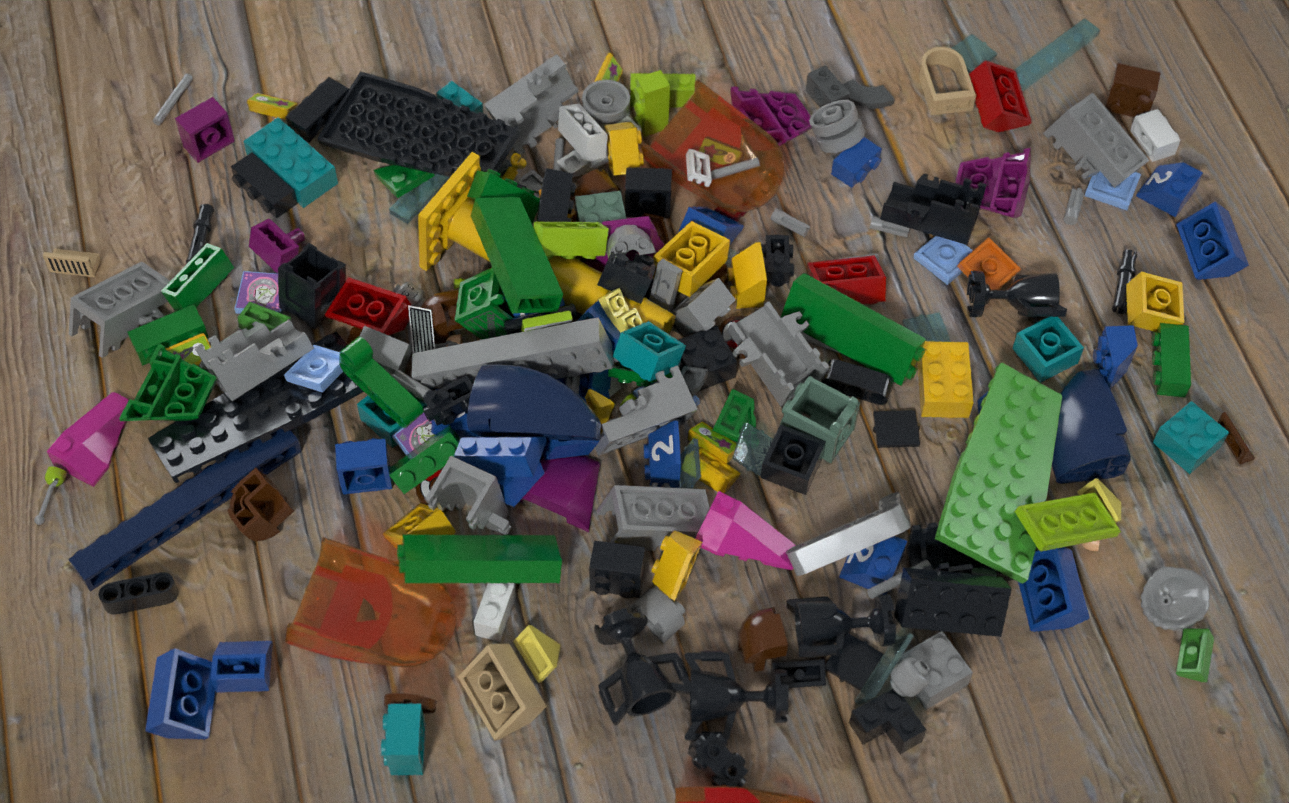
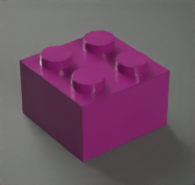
(205, 129)

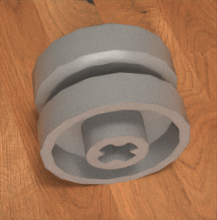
(606, 102)
(837, 126)

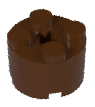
(594, 183)

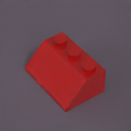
(999, 97)
(854, 277)
(370, 306)

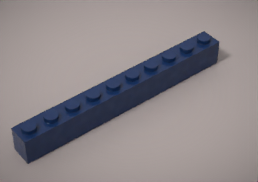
(178, 509)

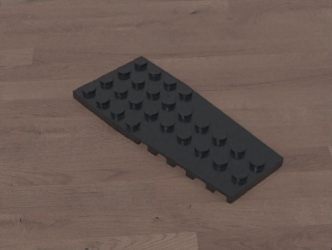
(414, 128)
(252, 416)

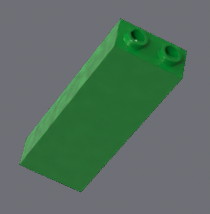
(516, 255)
(855, 329)
(479, 559)

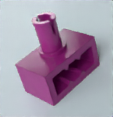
(273, 244)

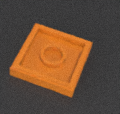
(993, 262)

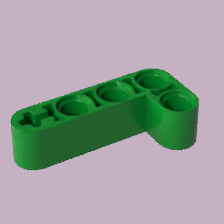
(358, 364)

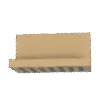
(72, 262)

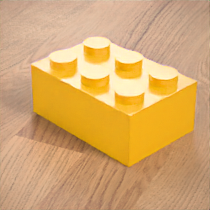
(697, 253)
(945, 380)

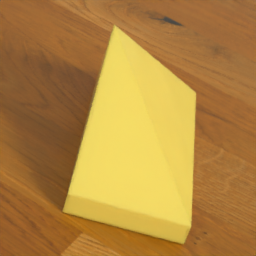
(1107, 498)
(538, 652)

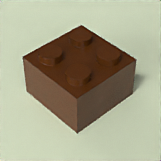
(1132, 90)

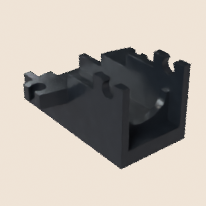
(935, 207)
(924, 546)

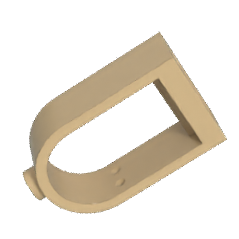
(952, 101)

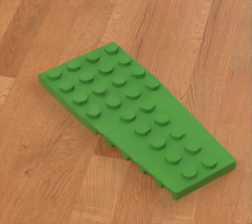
(1002, 469)

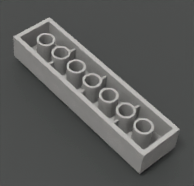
(553, 350)

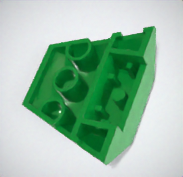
(170, 390)

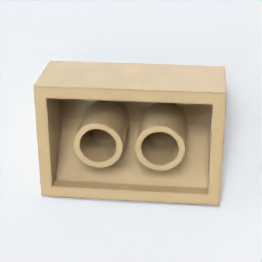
(501, 690)

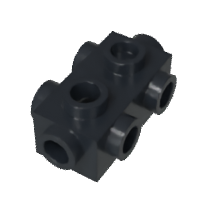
(777, 259)
(448, 402)
(714, 758)

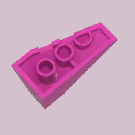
(88, 444)
(740, 532)

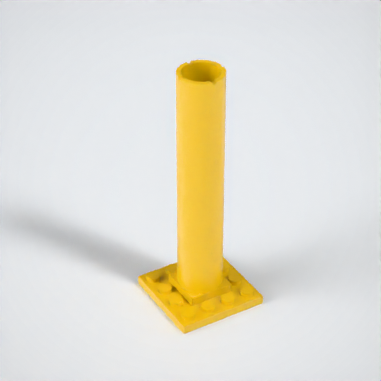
(449, 220)

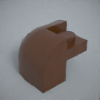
(443, 312)
(258, 506)
(762, 638)

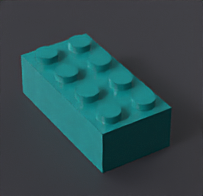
(293, 160)

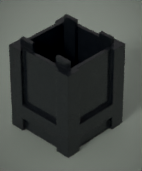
(310, 284)

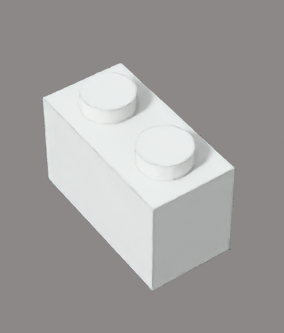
(1155, 135)
(494, 610)

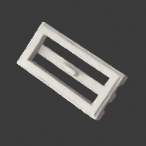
(694, 167)

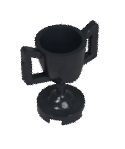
(1029, 294)
(823, 626)
(642, 680)
(720, 696)

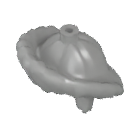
(1175, 598)

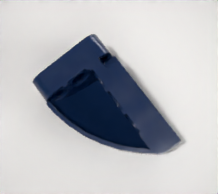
(528, 404)
(1089, 432)

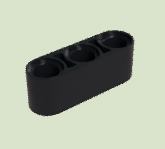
(858, 382)
(127, 588)

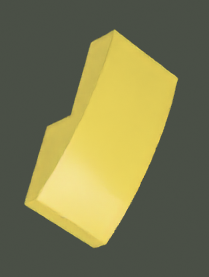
(619, 312)

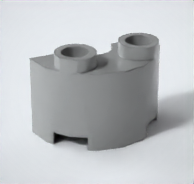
(629, 238)
(660, 612)

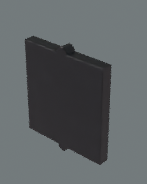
(896, 429)
(855, 662)

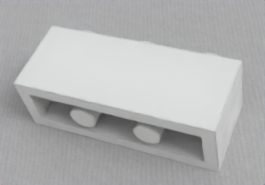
(582, 132)

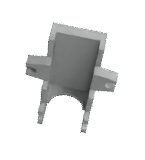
(534, 101)
(1096, 141)
(119, 305)
(777, 351)
(252, 356)
(653, 409)
(466, 484)
(654, 512)

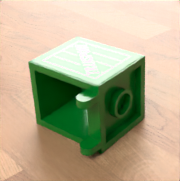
(482, 306)

